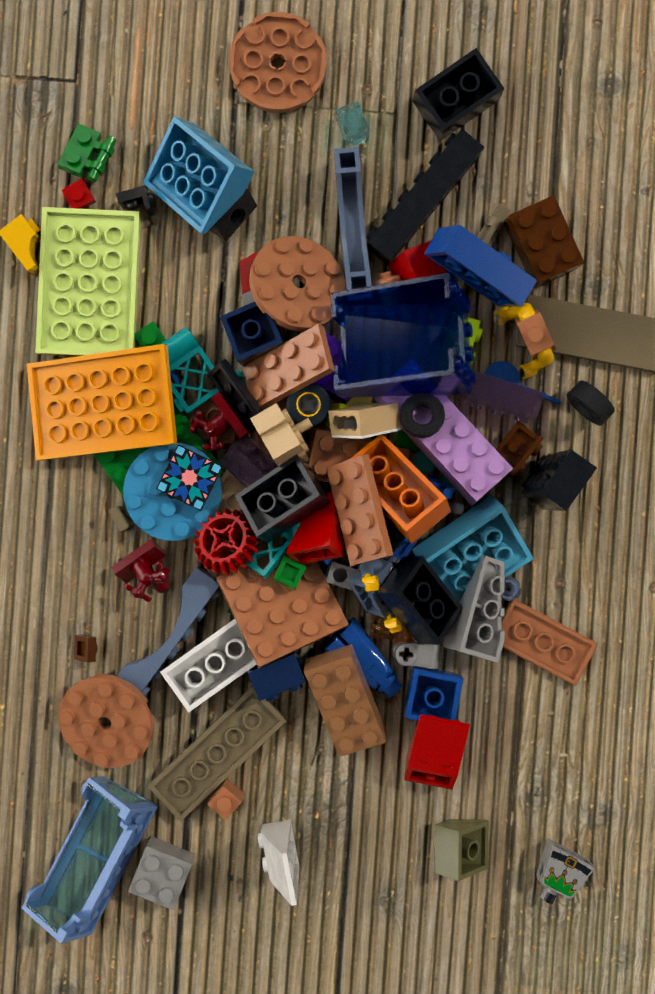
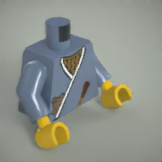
(367, 583)

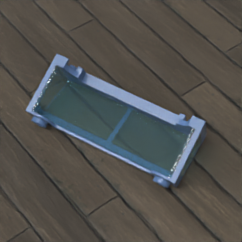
(90, 860)

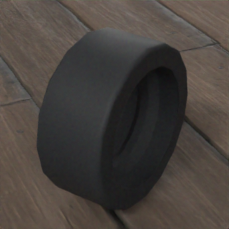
(590, 402)

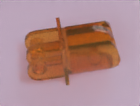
(395, 636)

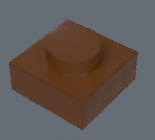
(85, 648)

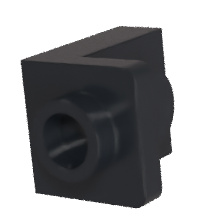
(133, 198)

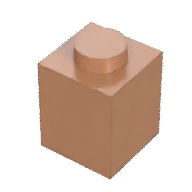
(225, 799)

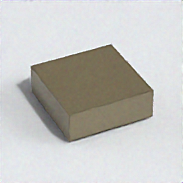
(120, 518)

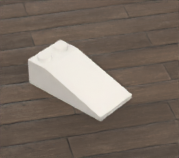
(280, 858)

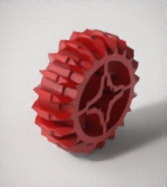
(227, 527)

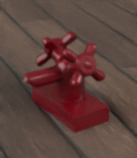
(218, 424)
(139, 565)

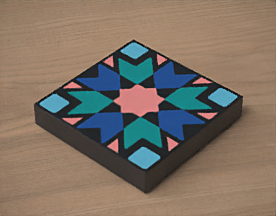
(189, 477)

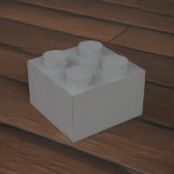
(162, 873)

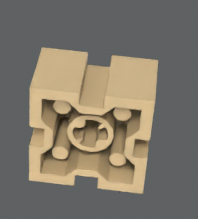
(281, 434)

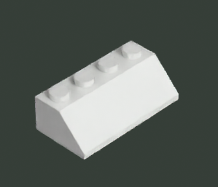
(209, 666)

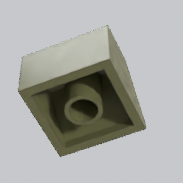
(461, 848)

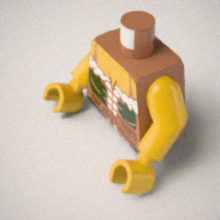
(534, 334)

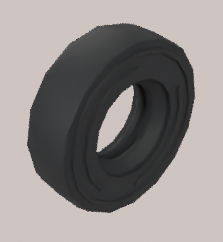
(426, 400)

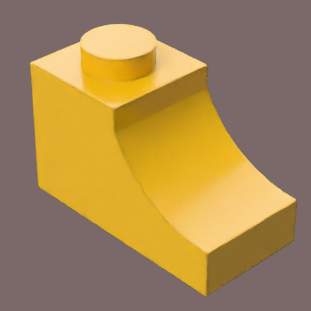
(23, 240)

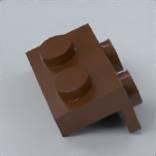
(518, 447)

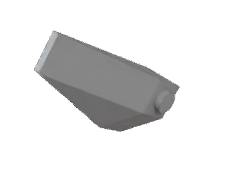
(479, 623)

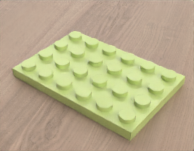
(87, 281)

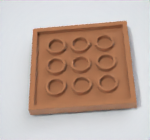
(278, 618)

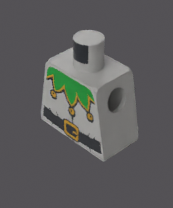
(562, 871)

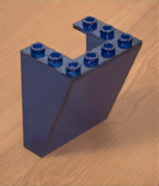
(404, 339)

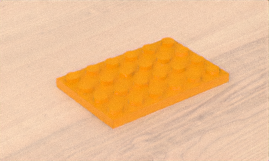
(102, 403)

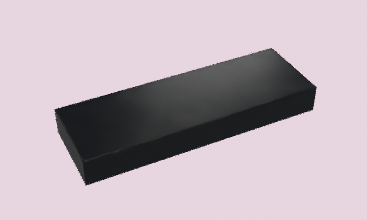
(235, 393)

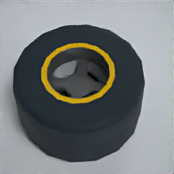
(301, 405)

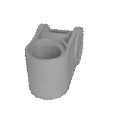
(420, 654)

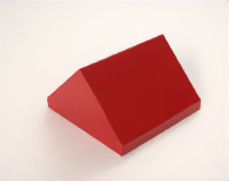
(414, 264)

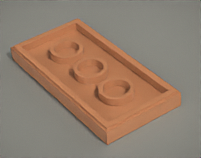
(546, 642)

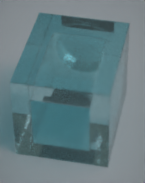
(352, 123)

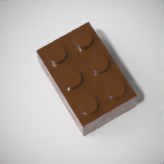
(543, 241)

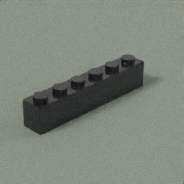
(425, 196)

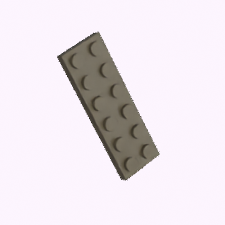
(216, 753)

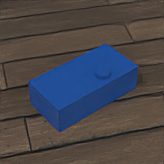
(480, 266)

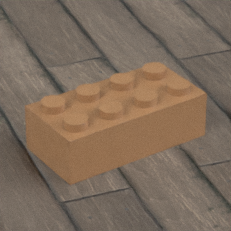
(345, 700)

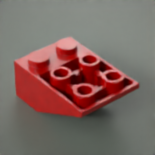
(436, 751)

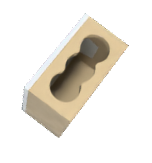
(364, 420)

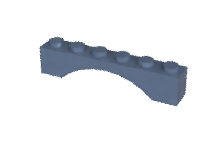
(352, 217)
(196, 594)

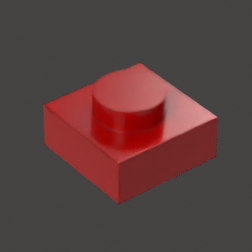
(78, 195)

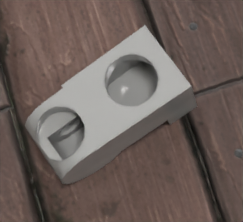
(339, 574)

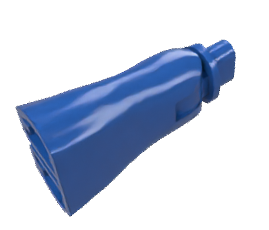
(373, 663)

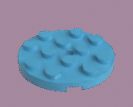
(156, 511)

